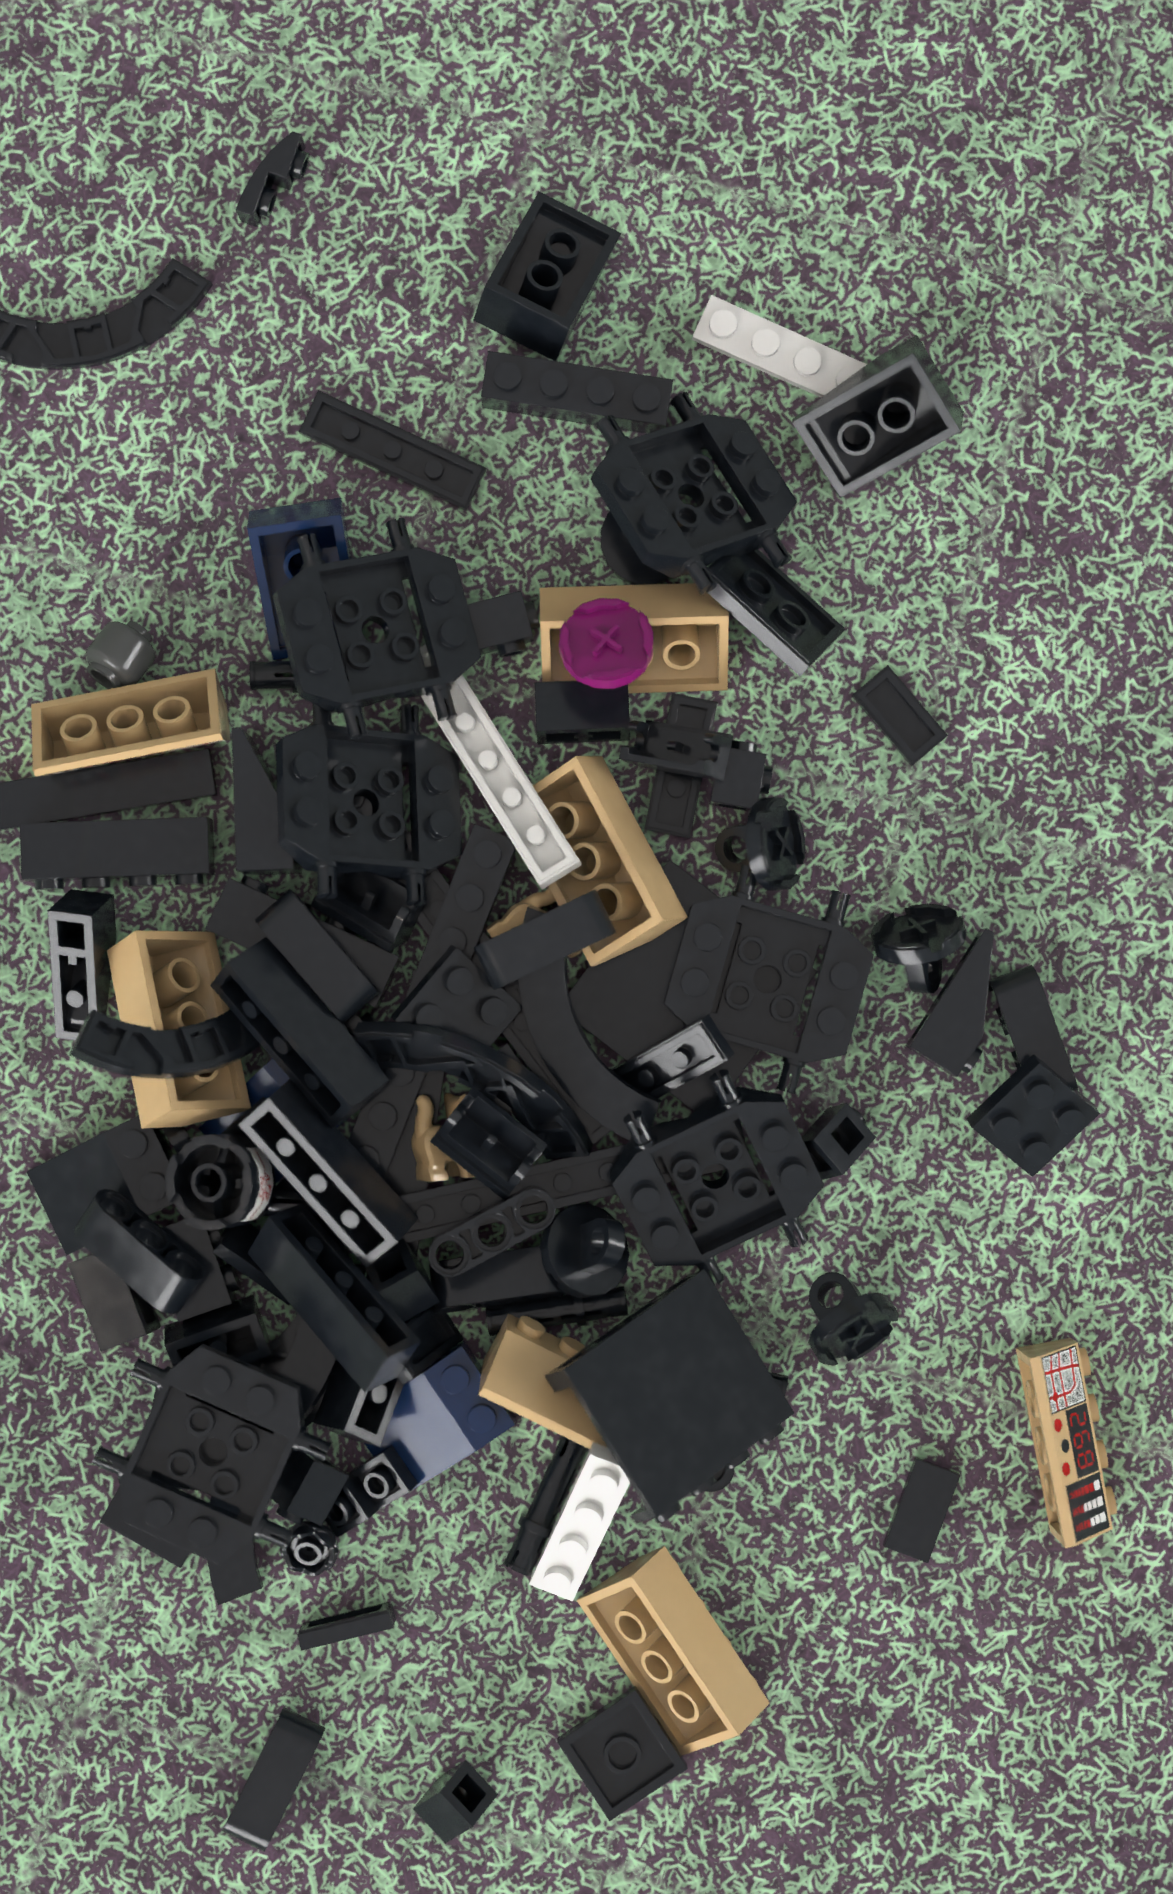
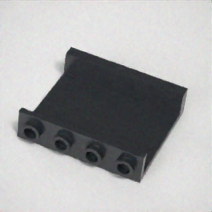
(676, 1394)

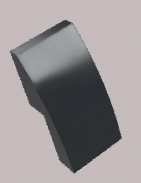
(278, 168)
(370, 1489)

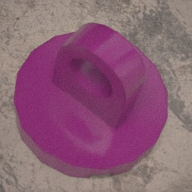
(606, 643)

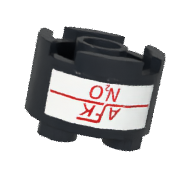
(196, 1188)

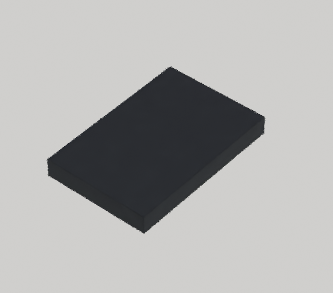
(774, 609)

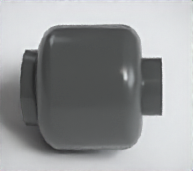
(120, 654)

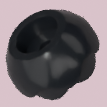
(311, 1560)

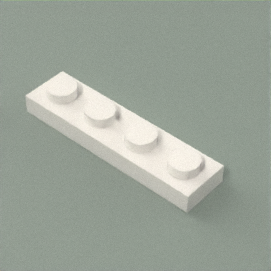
(773, 348)
(581, 1524)

